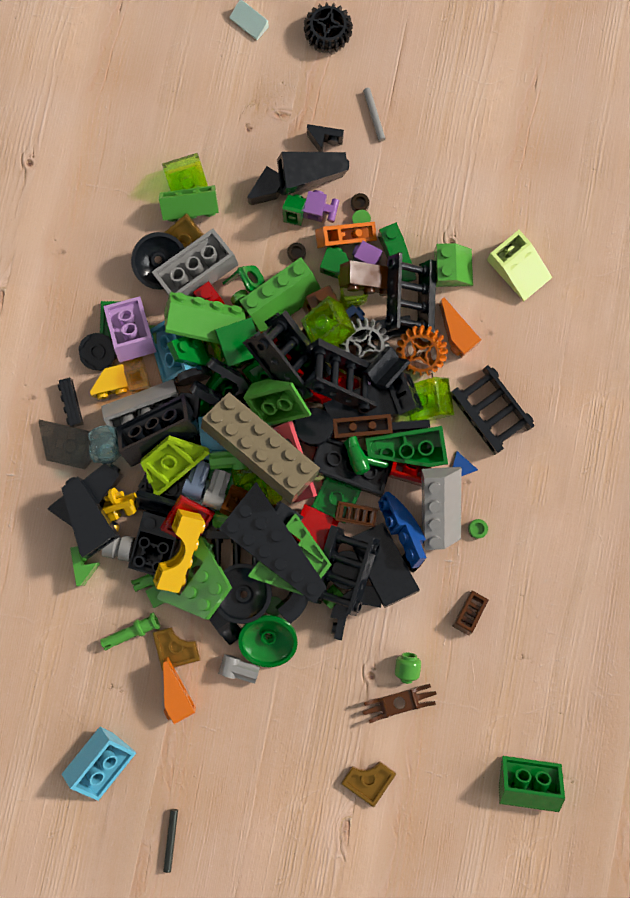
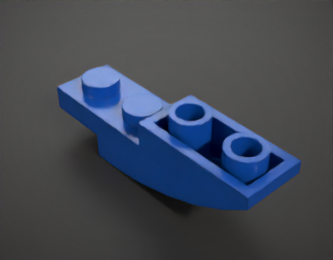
(402, 522)

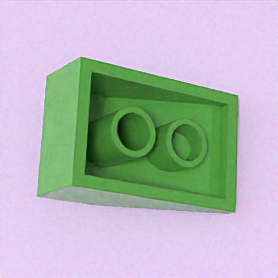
(276, 401)

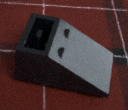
(152, 544)

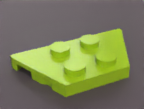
(171, 461)

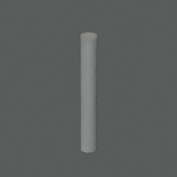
(374, 114)

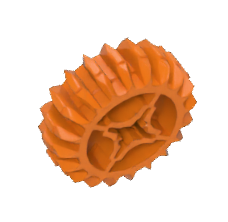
(426, 357)

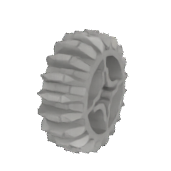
(367, 336)

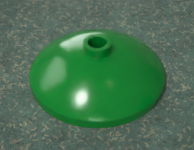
(268, 649)

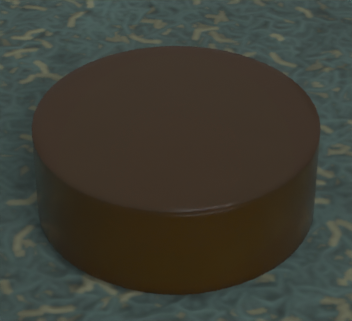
(359, 202)
(296, 251)

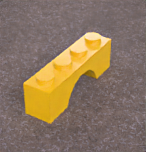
(172, 573)

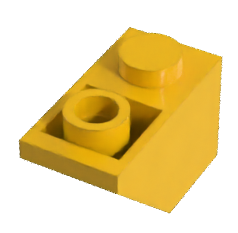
(110, 382)

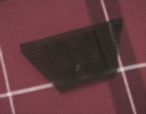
(65, 444)

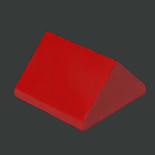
(407, 473)

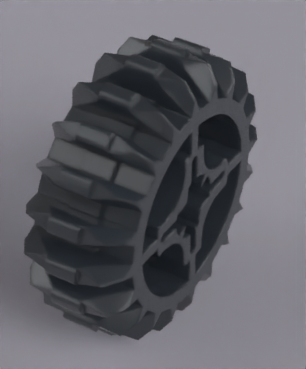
(319, 21)

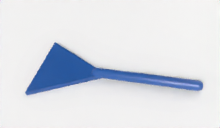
(462, 462)

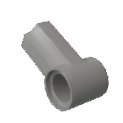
(215, 493)
(235, 668)

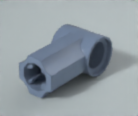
(195, 485)

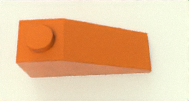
(345, 234)
(459, 333)
(176, 698)

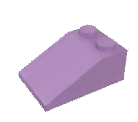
(129, 329)

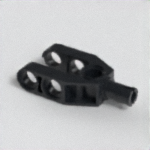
(225, 371)

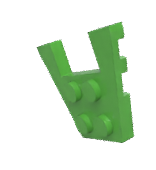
(308, 546)
(204, 590)

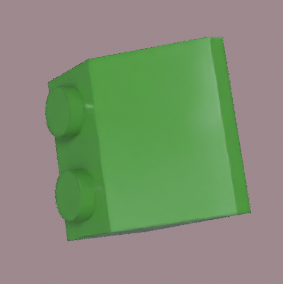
(453, 265)

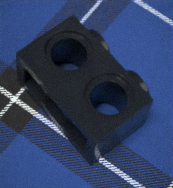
(405, 395)

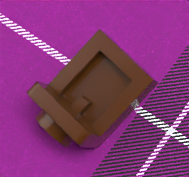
(233, 498)

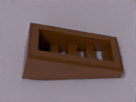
(371, 519)
(462, 627)

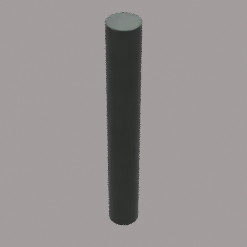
(170, 840)

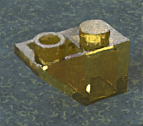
(136, 375)

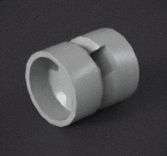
(121, 548)

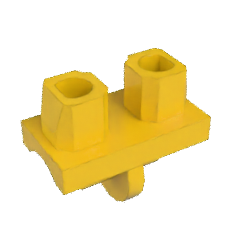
(117, 501)

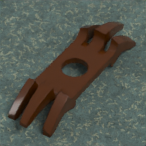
(411, 702)

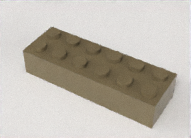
(259, 447)

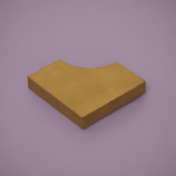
(185, 231)
(172, 646)
(369, 783)

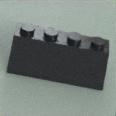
(148, 430)

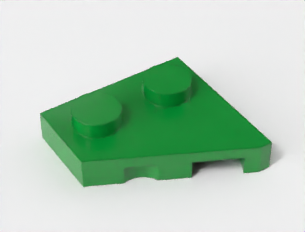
(188, 351)

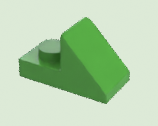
(82, 571)

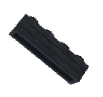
(70, 401)

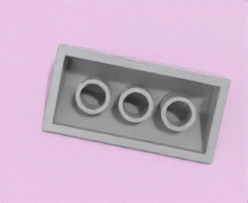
(196, 264)
(138, 403)
(441, 507)

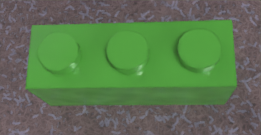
(189, 201)

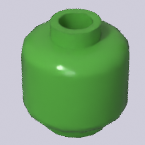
(408, 667)

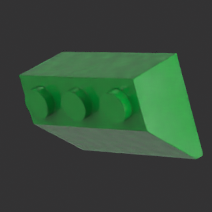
(531, 784)

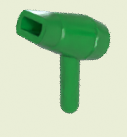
(357, 458)

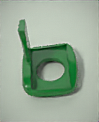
(242, 272)

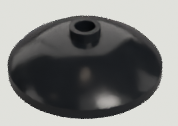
(146, 250)
(247, 609)

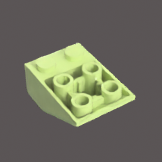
(519, 265)

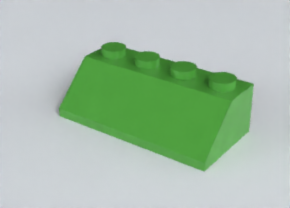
(280, 293)
(198, 317)

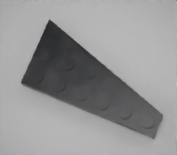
(264, 535)

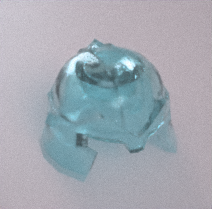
(104, 445)

